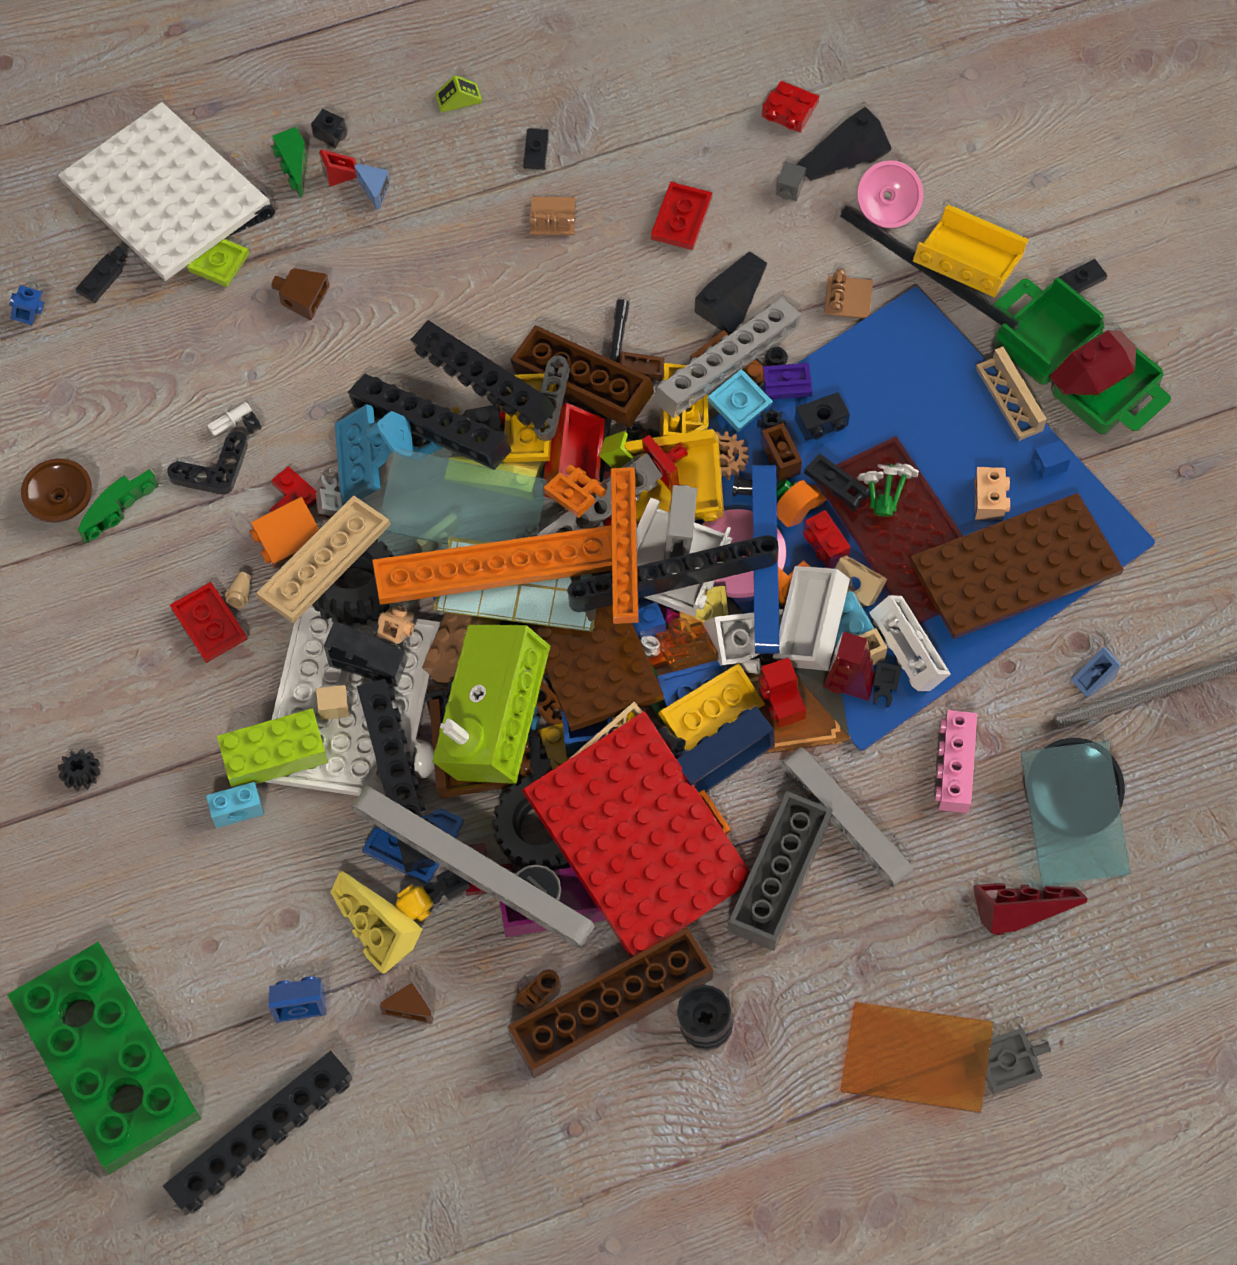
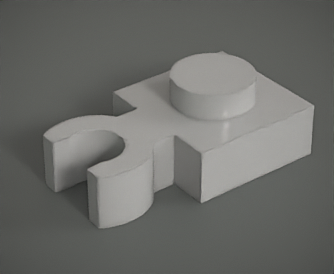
(327, 498)

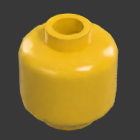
(414, 902)

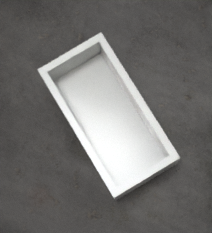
(812, 617)

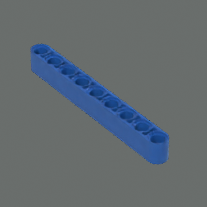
(765, 579)

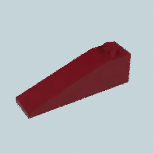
(1014, 909)

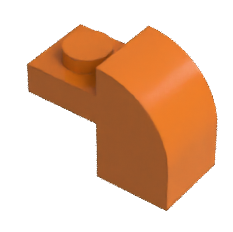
(797, 502)

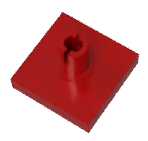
(665, 461)

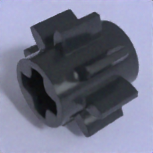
(770, 419)

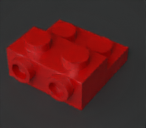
(790, 106)

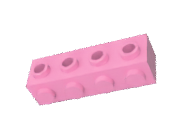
(957, 761)

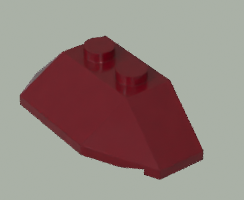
(1096, 365)

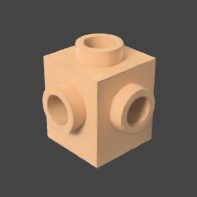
(395, 624)

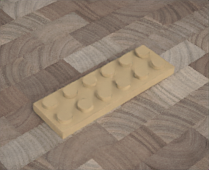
(323, 559)

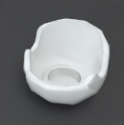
(423, 759)

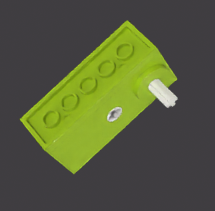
(491, 703)

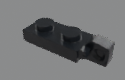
(102, 275)

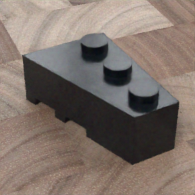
(364, 655)

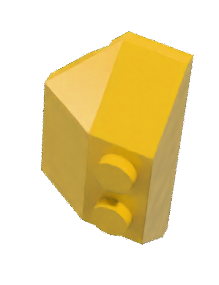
(690, 420)

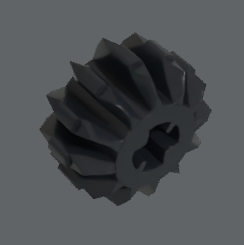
(83, 762)

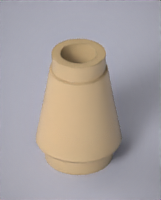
(238, 592)

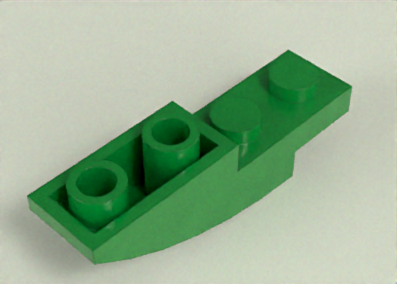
(107, 508)

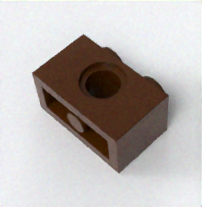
(781, 452)

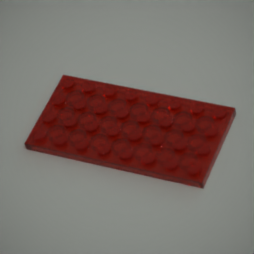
(913, 528)

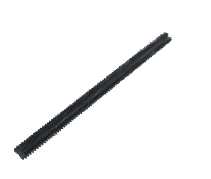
(950, 284)

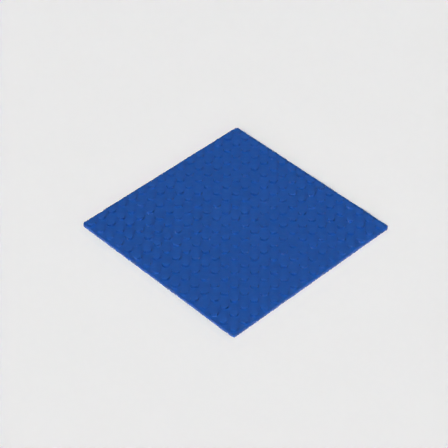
(918, 380)

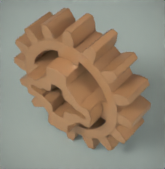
(728, 449)

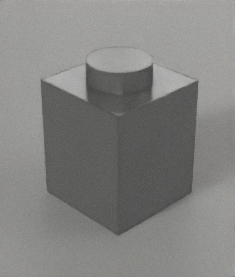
(790, 181)

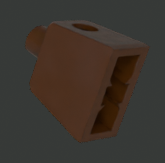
(302, 291)

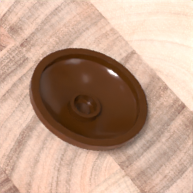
(52, 480)

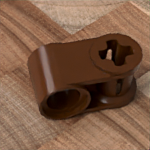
(537, 993)

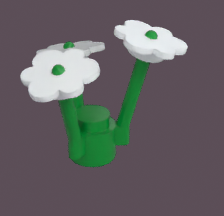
(884, 505)

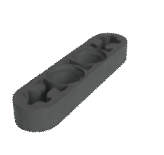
(555, 397)

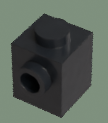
(329, 128)

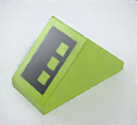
(457, 94)

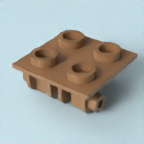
(552, 216)
(848, 296)

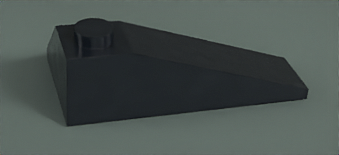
(851, 143)

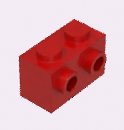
(825, 539)

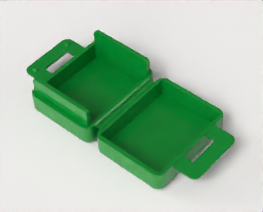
(1056, 326)

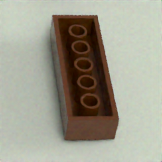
(592, 378)

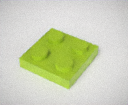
(220, 262)

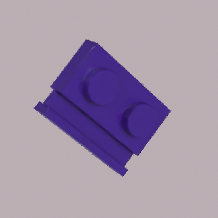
(787, 381)

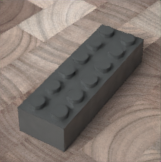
(780, 871)

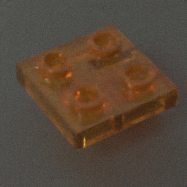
(686, 645)

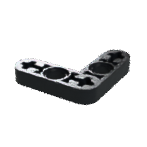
(213, 475)

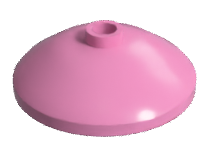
(904, 192)

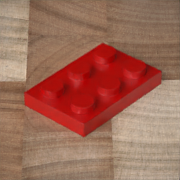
(681, 215)
(208, 622)

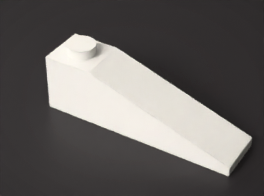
(734, 637)

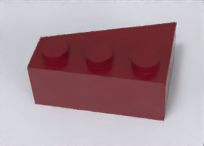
(851, 668)

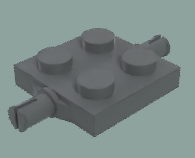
(1013, 1061)

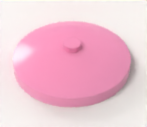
(741, 529)

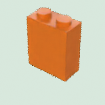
(283, 531)

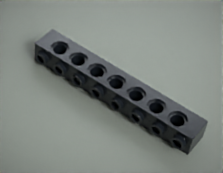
(483, 375)
(433, 421)
(372, 696)
(243, 1134)

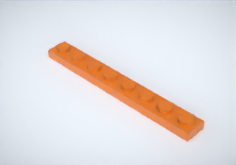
(624, 546)

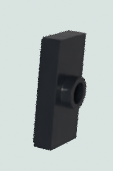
(536, 149)
(1084, 276)

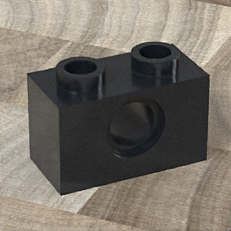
(831, 407)

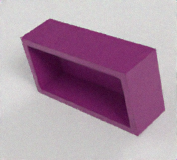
(572, 895)

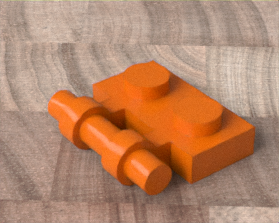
(570, 495)

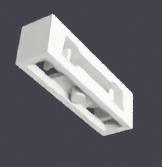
(909, 643)

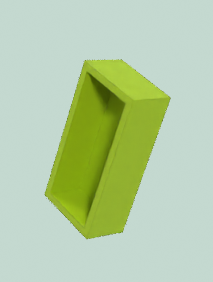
(272, 749)

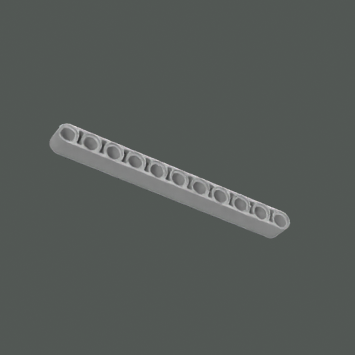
(473, 867)

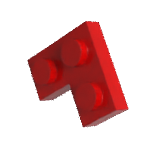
(293, 487)

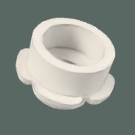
(650, 645)

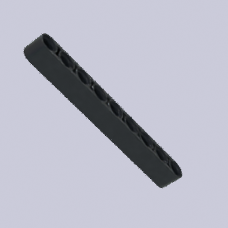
(686, 571)

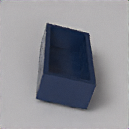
(727, 750)

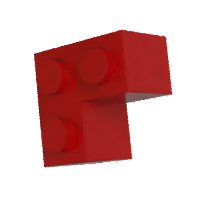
(780, 688)

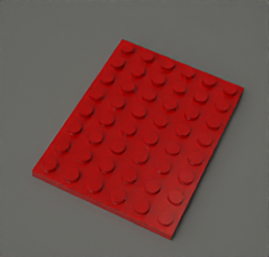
(638, 835)

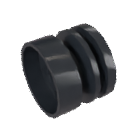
(703, 1003)

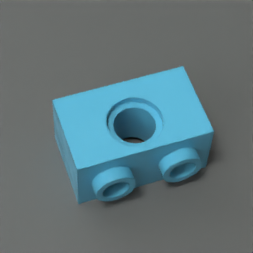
(235, 805)

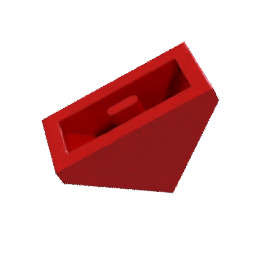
(337, 167)

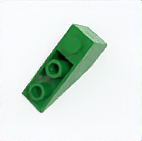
(293, 156)

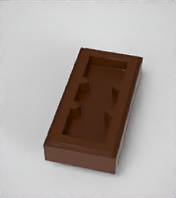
(645, 364)

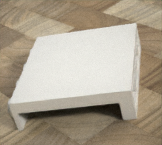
(651, 548)

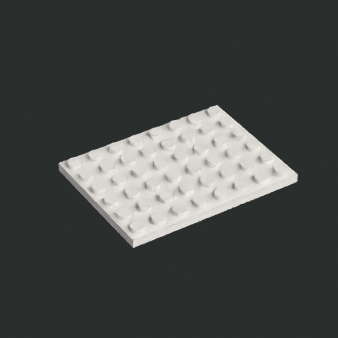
(163, 190)
(347, 739)

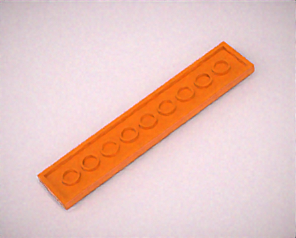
(493, 565)

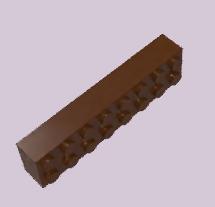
(610, 1002)

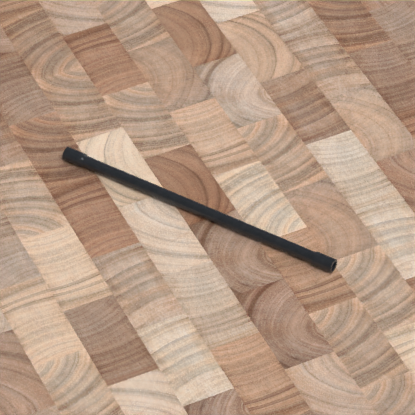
(620, 320)

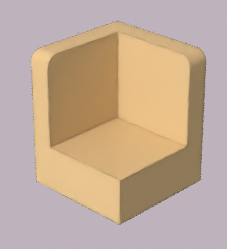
(332, 702)

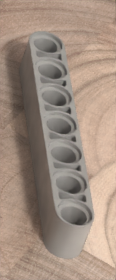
(847, 817)

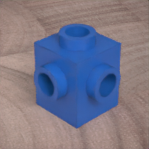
(26, 305)

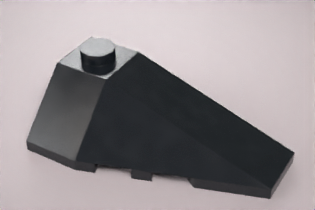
(729, 295)

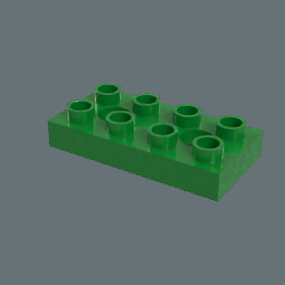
(103, 1057)

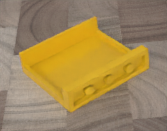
(971, 251)
(698, 470)

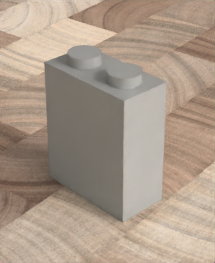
(680, 521)

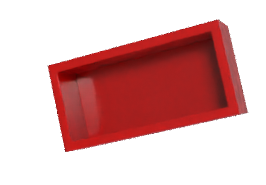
(576, 444)

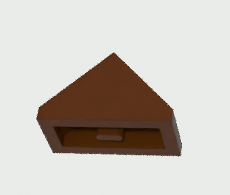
(407, 1005)

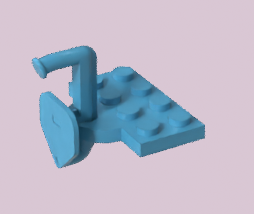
(366, 447)

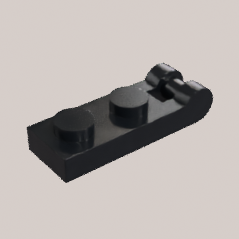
(837, 481)

